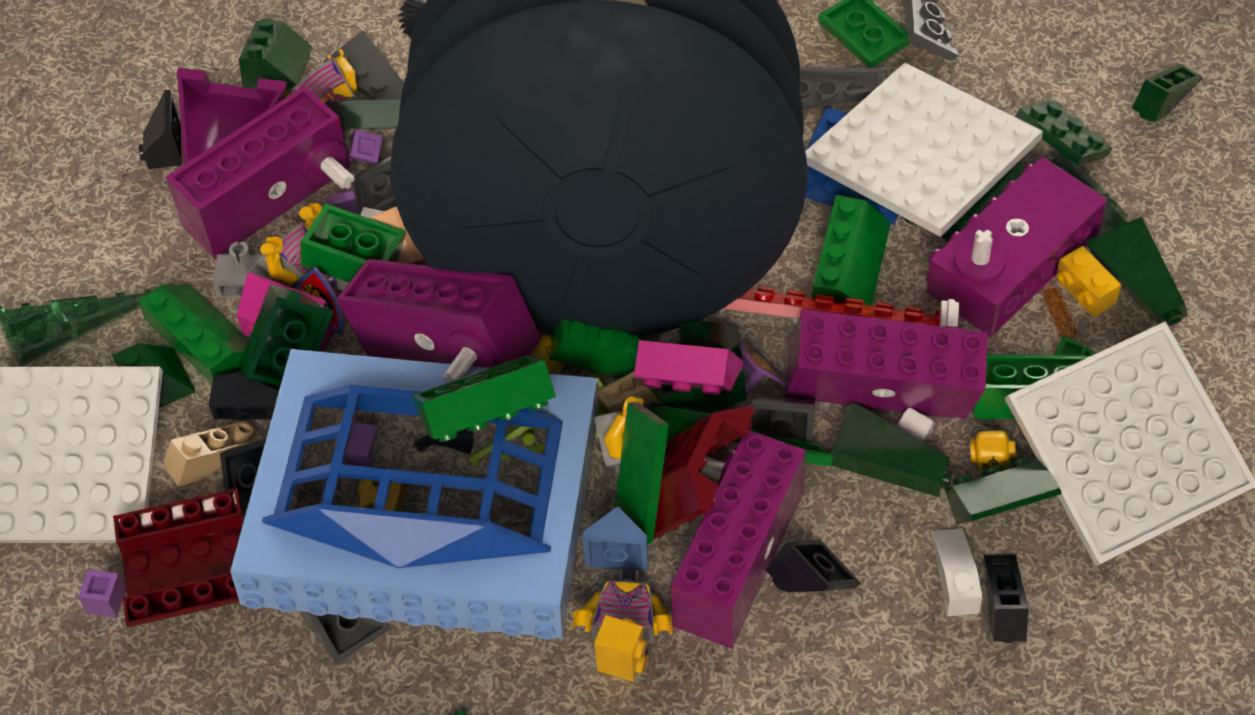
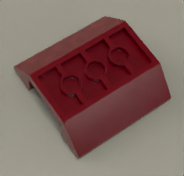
(683, 488)
(179, 556)

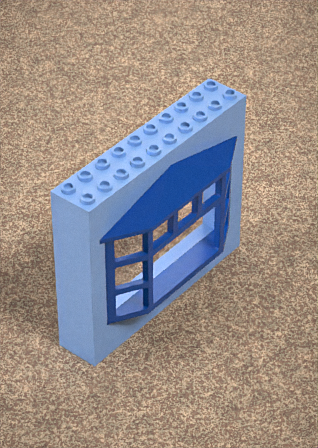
(405, 562)

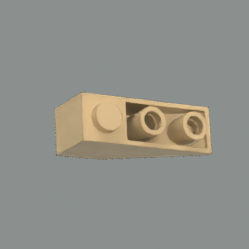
(198, 454)

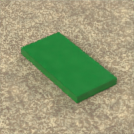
(641, 467)

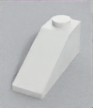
(957, 572)

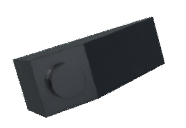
(241, 398)
(1006, 599)

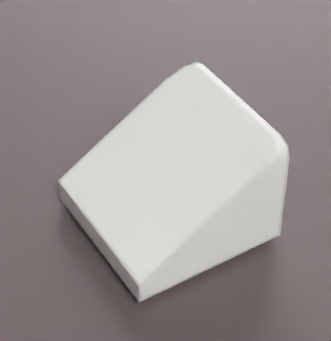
(916, 424)

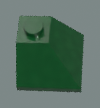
(710, 335)
(174, 378)

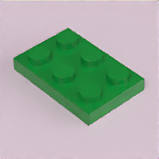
(864, 30)

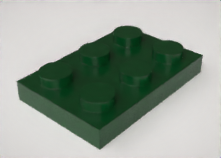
(1065, 132)

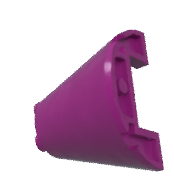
(217, 110)

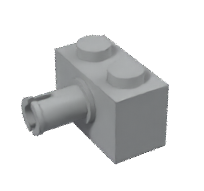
(232, 271)

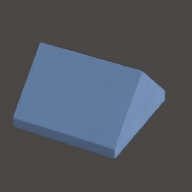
(615, 543)

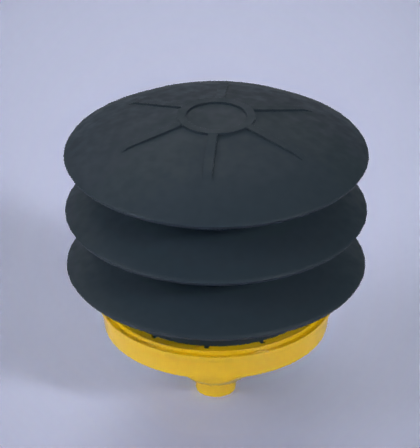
(603, 152)

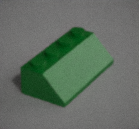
(852, 251)
(195, 329)
(1011, 373)
(484, 396)

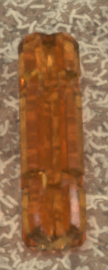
(1059, 313)

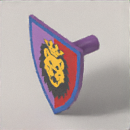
(316, 285)
(757, 366)

